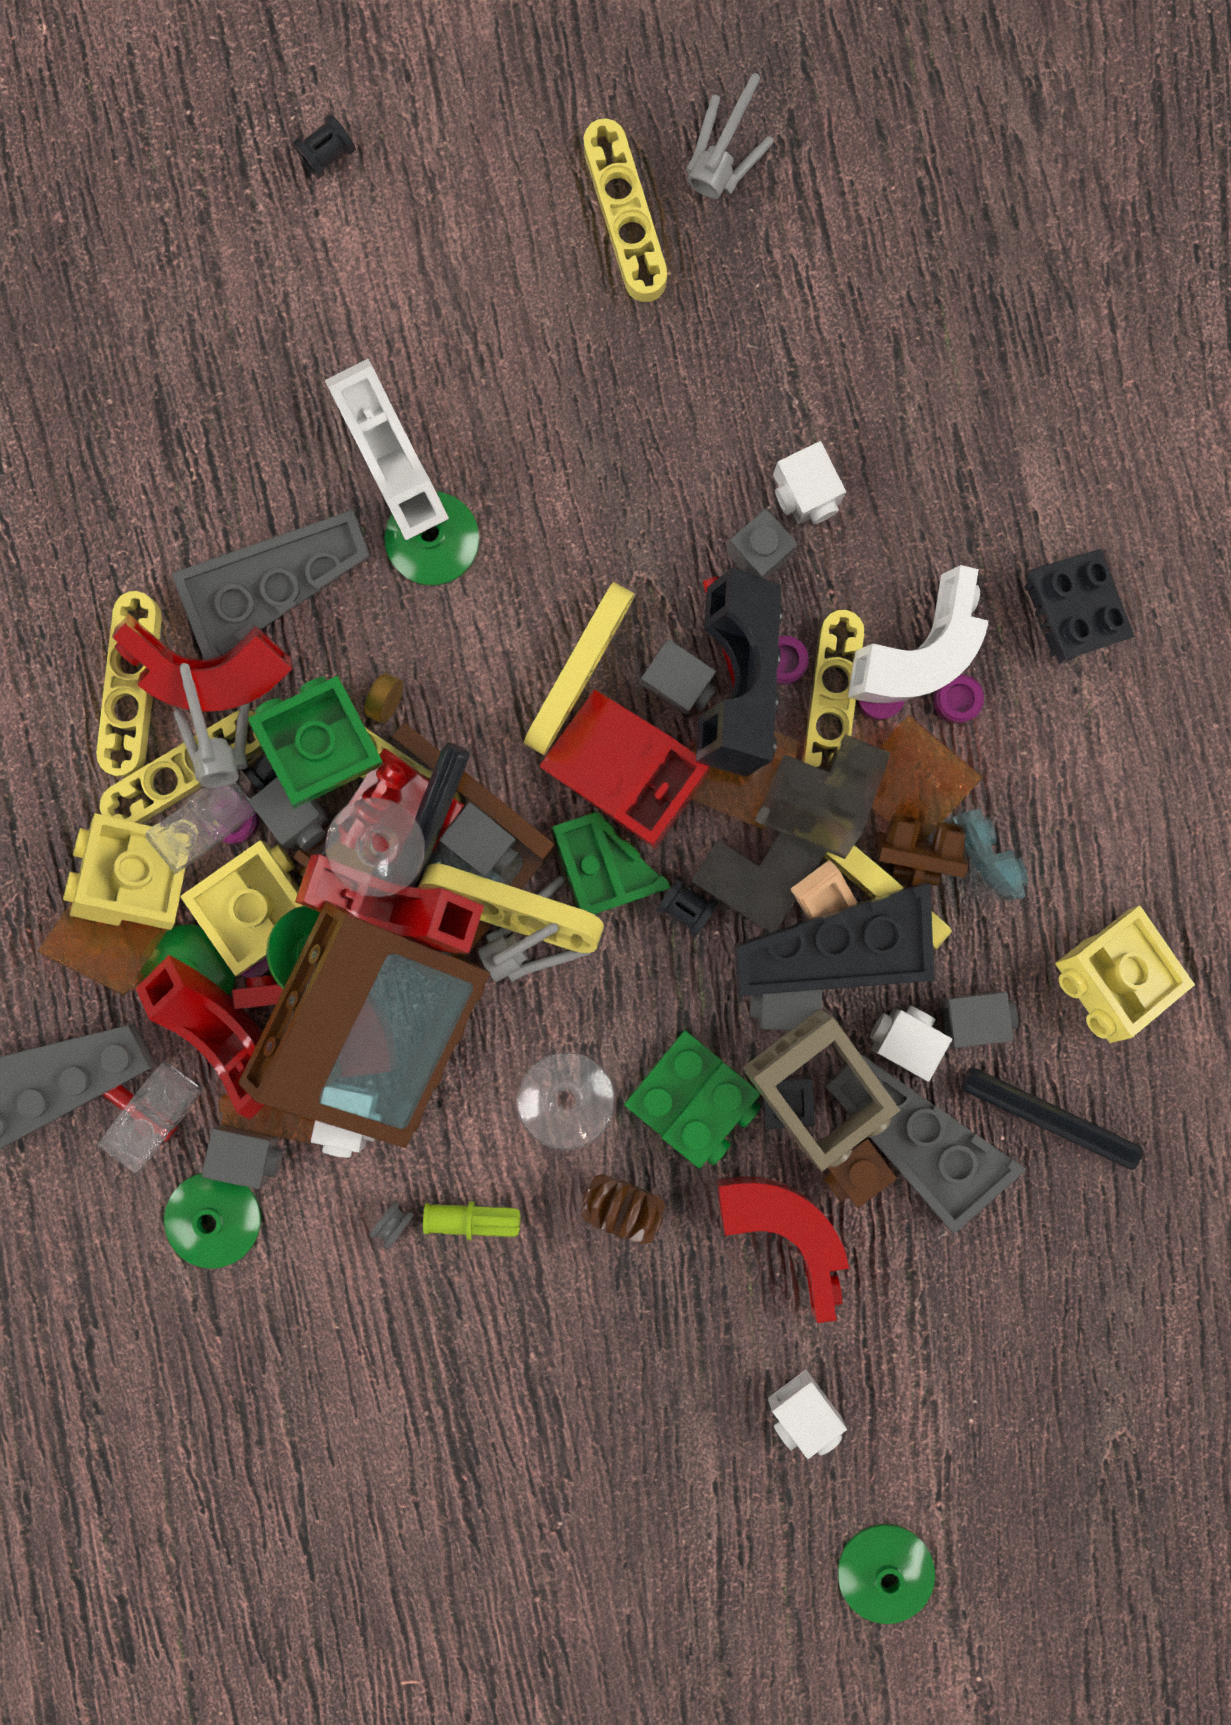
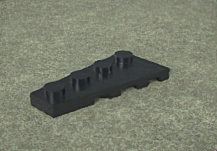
(851, 947)

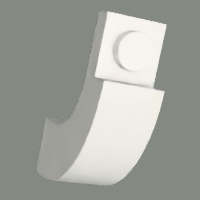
(386, 449)
(898, 675)

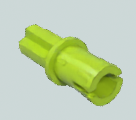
(471, 1220)

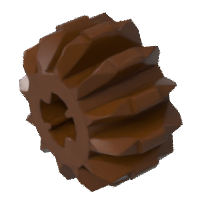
(622, 1209)

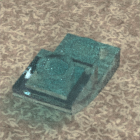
(1000, 870)

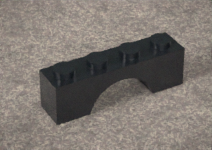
(745, 619)

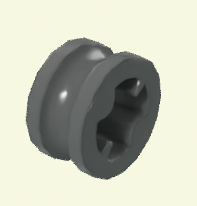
(391, 1225)

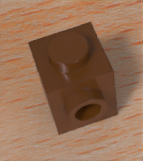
(860, 1175)

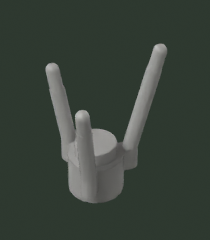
(711, 169)
(213, 760)
(504, 955)

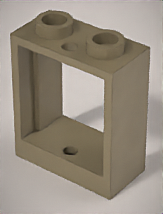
(794, 1051)

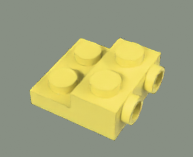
(122, 876)
(244, 903)
(1123, 976)

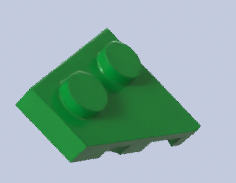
(602, 866)

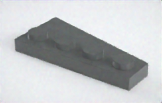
(266, 580)
(65, 1075)
(932, 1151)

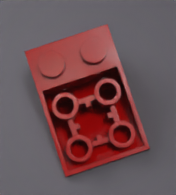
(626, 768)

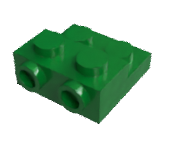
(314, 740)
(694, 1100)

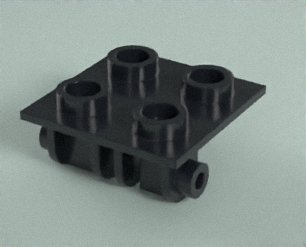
(1079, 605)

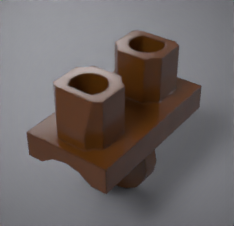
(920, 859)

